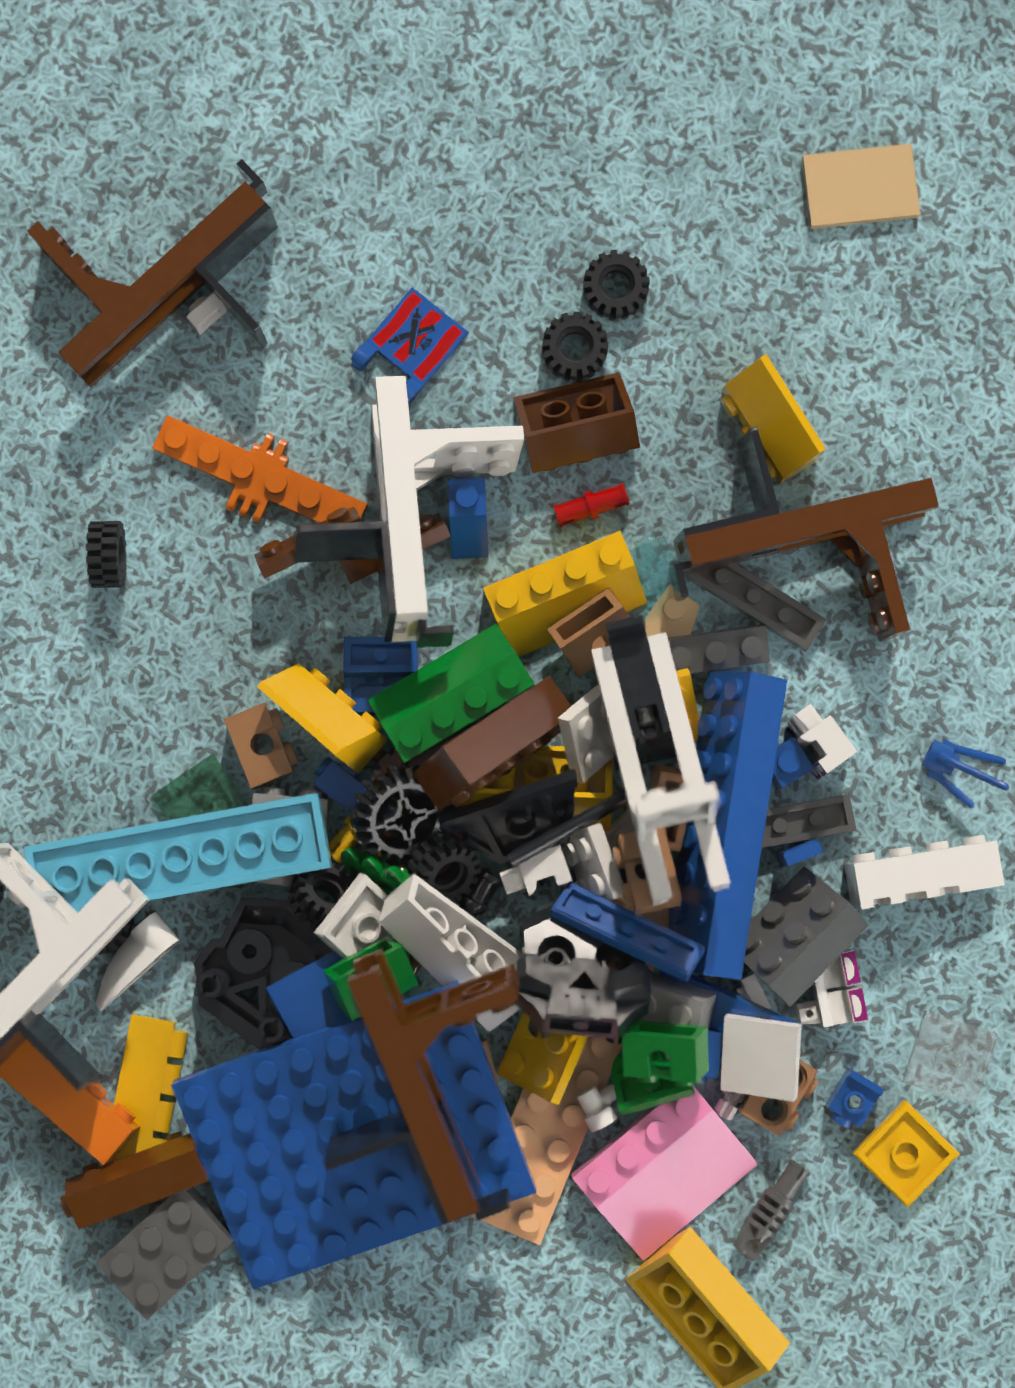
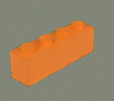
(83, 1114)

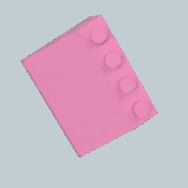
(663, 1171)

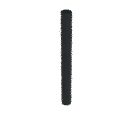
(567, 829)

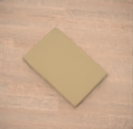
(860, 186)

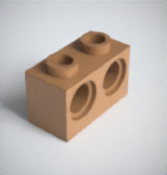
(787, 1115)

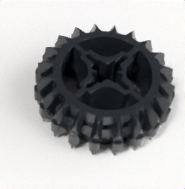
(381, 807)

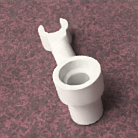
(597, 1106)

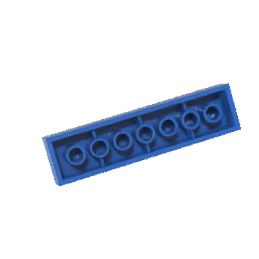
(737, 753)

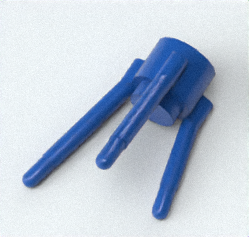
(942, 759)

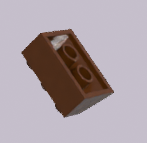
(577, 422)

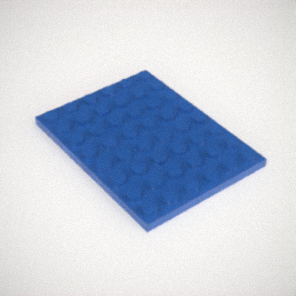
(268, 1126)

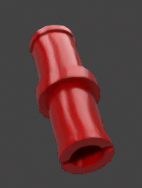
(591, 505)

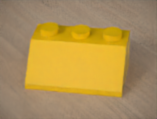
(765, 402)
(326, 714)

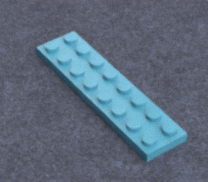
(190, 851)

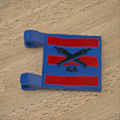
(413, 339)

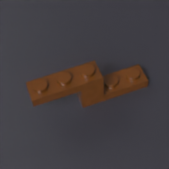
(280, 555)

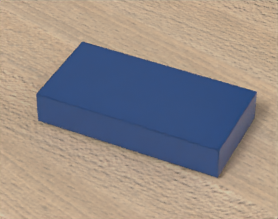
(799, 853)

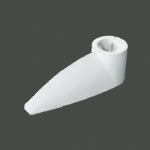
(139, 952)

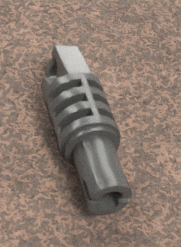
(770, 1212)

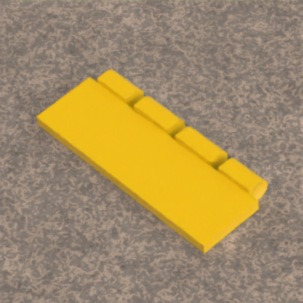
(147, 1076)

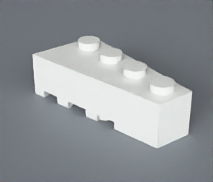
(924, 873)
(446, 939)

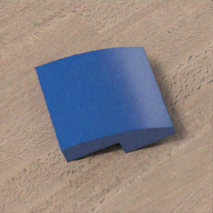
(374, 666)
(306, 999)

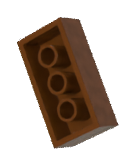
(493, 745)

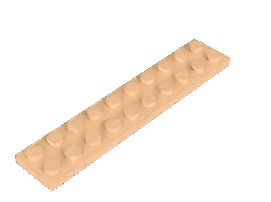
(555, 1132)

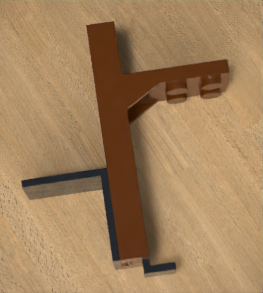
(196, 261)
(849, 523)
(425, 1120)

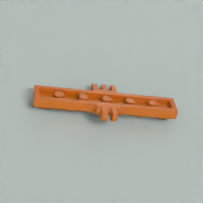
(257, 474)

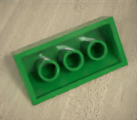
(451, 693)

